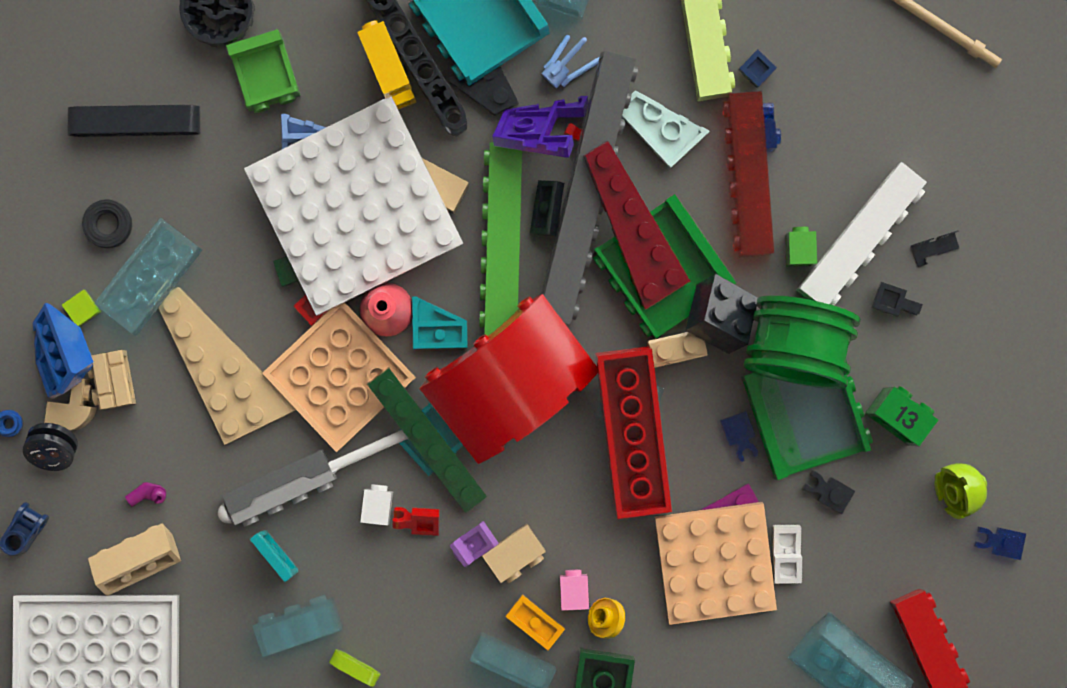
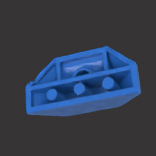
(59, 351)

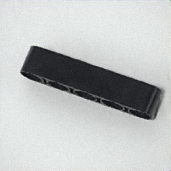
(133, 120)

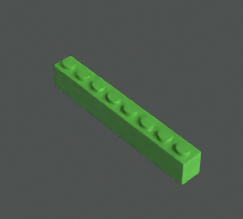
(501, 236)

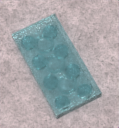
(148, 276)

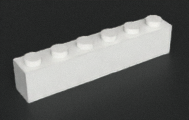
(862, 235)

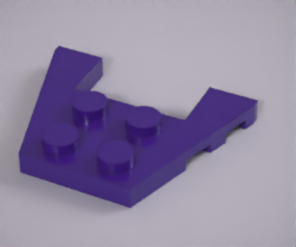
(530, 128)

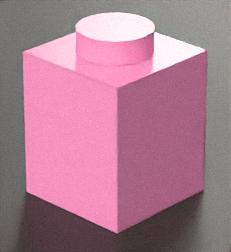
(574, 590)

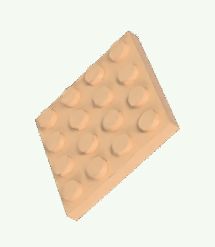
(329, 373)
(715, 563)

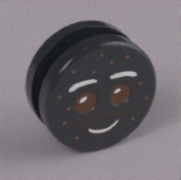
(50, 447)

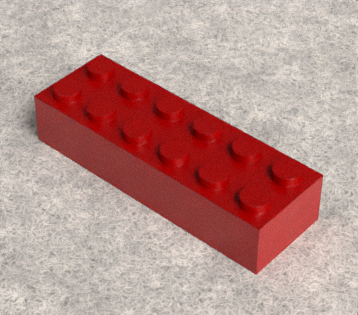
(633, 432)

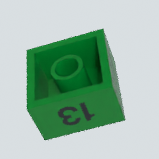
(902, 416)

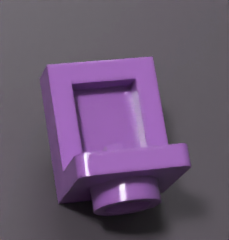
(473, 544)

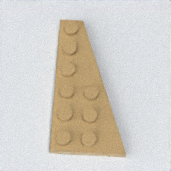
(226, 378)

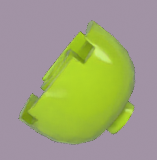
(962, 489)

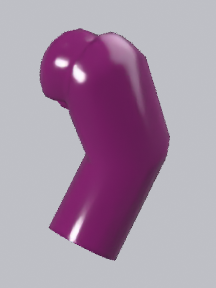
(146, 491)

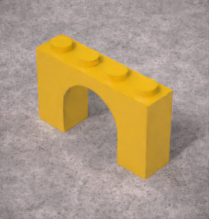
(386, 63)

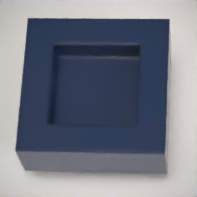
(757, 68)

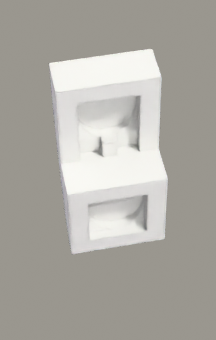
(787, 554)

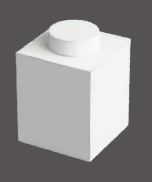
(377, 505)

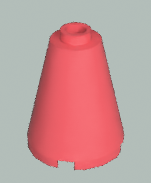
(395, 317)

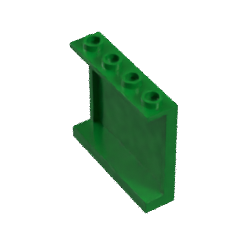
(692, 252)

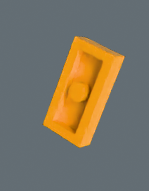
(535, 622)

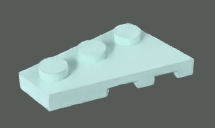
(662, 130)

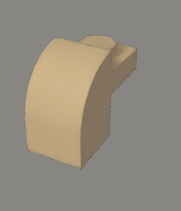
(76, 413)

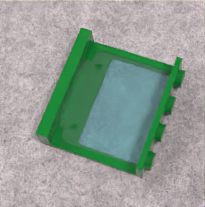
(805, 423)

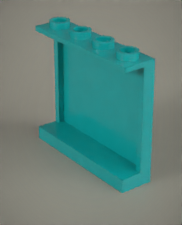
(481, 32)

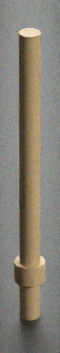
(974, 48)

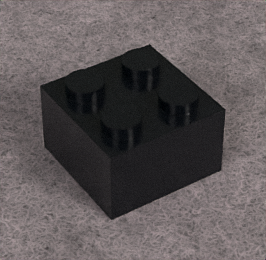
(722, 314)

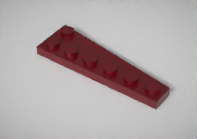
(643, 246)

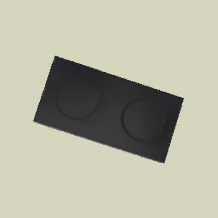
(547, 207)

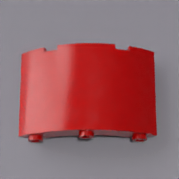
(510, 380)

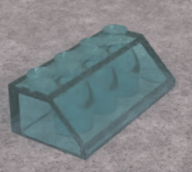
(843, 659)

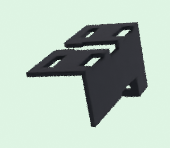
(941, 245)

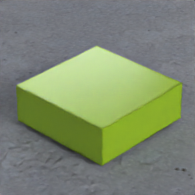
(81, 308)

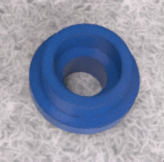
(18, 423)

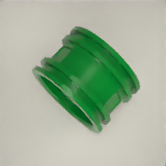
(802, 341)

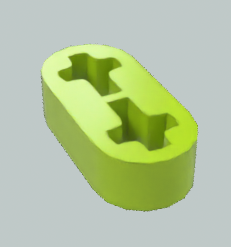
(354, 667)

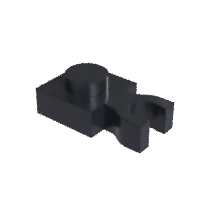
(832, 493)

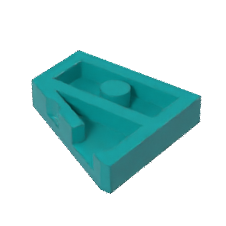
(436, 327)

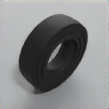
(90, 219)

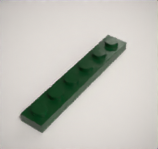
(426, 439)

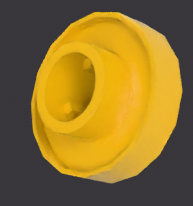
(606, 618)

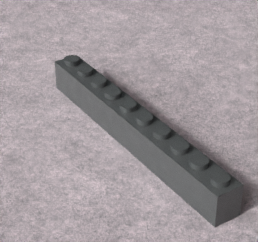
(582, 201)

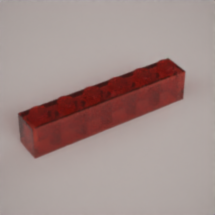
(749, 173)

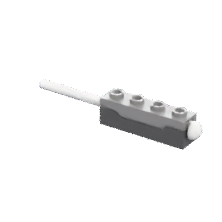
(293, 483)

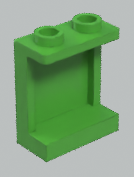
(264, 71)

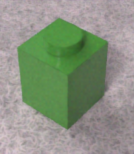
(801, 247)

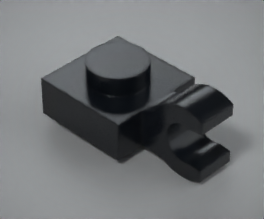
(892, 300)

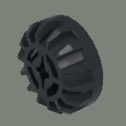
(191, 16)

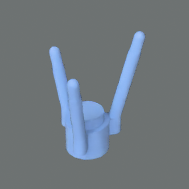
(556, 71)

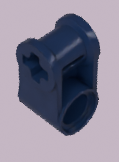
(23, 528)

